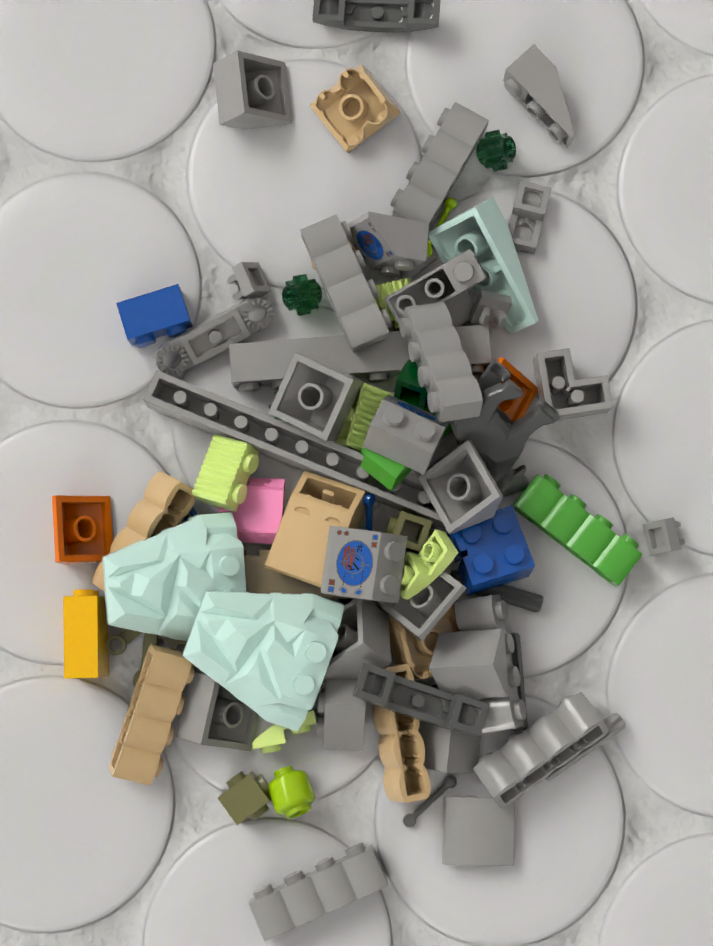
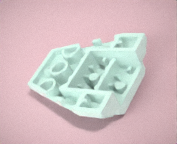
(162, 580)
(266, 649)

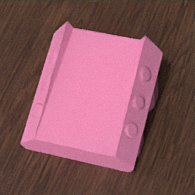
(261, 511)

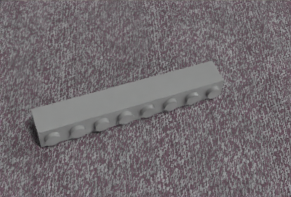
(267, 361)

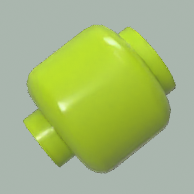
(291, 792)

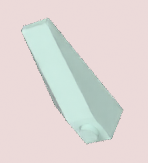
(489, 237)

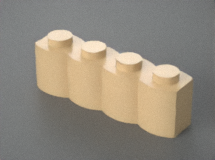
(162, 507)
(150, 715)
(401, 750)

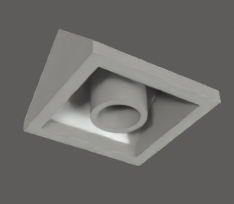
(462, 489)
(427, 607)
(471, 663)
(449, 749)

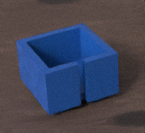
(494, 552)

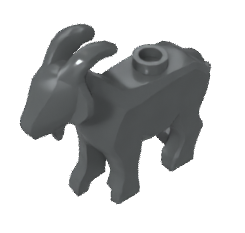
(495, 435)

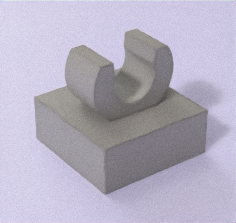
(250, 279)
(490, 309)
(662, 536)

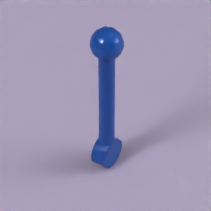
(368, 501)

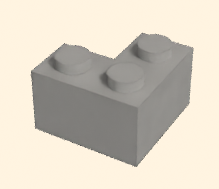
(565, 394)
(343, 716)

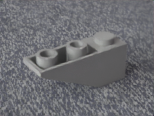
(538, 86)
(438, 284)

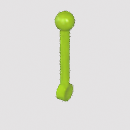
(450, 204)

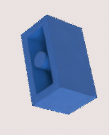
(154, 316)

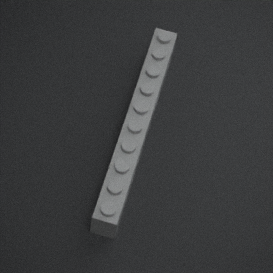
(281, 442)

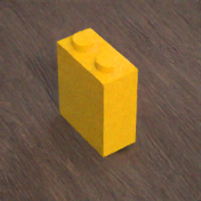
(85, 635)

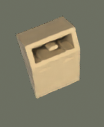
(305, 526)

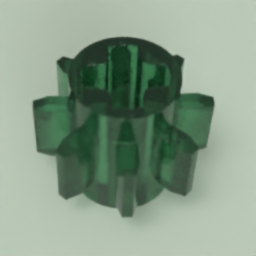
(496, 150)
(302, 294)

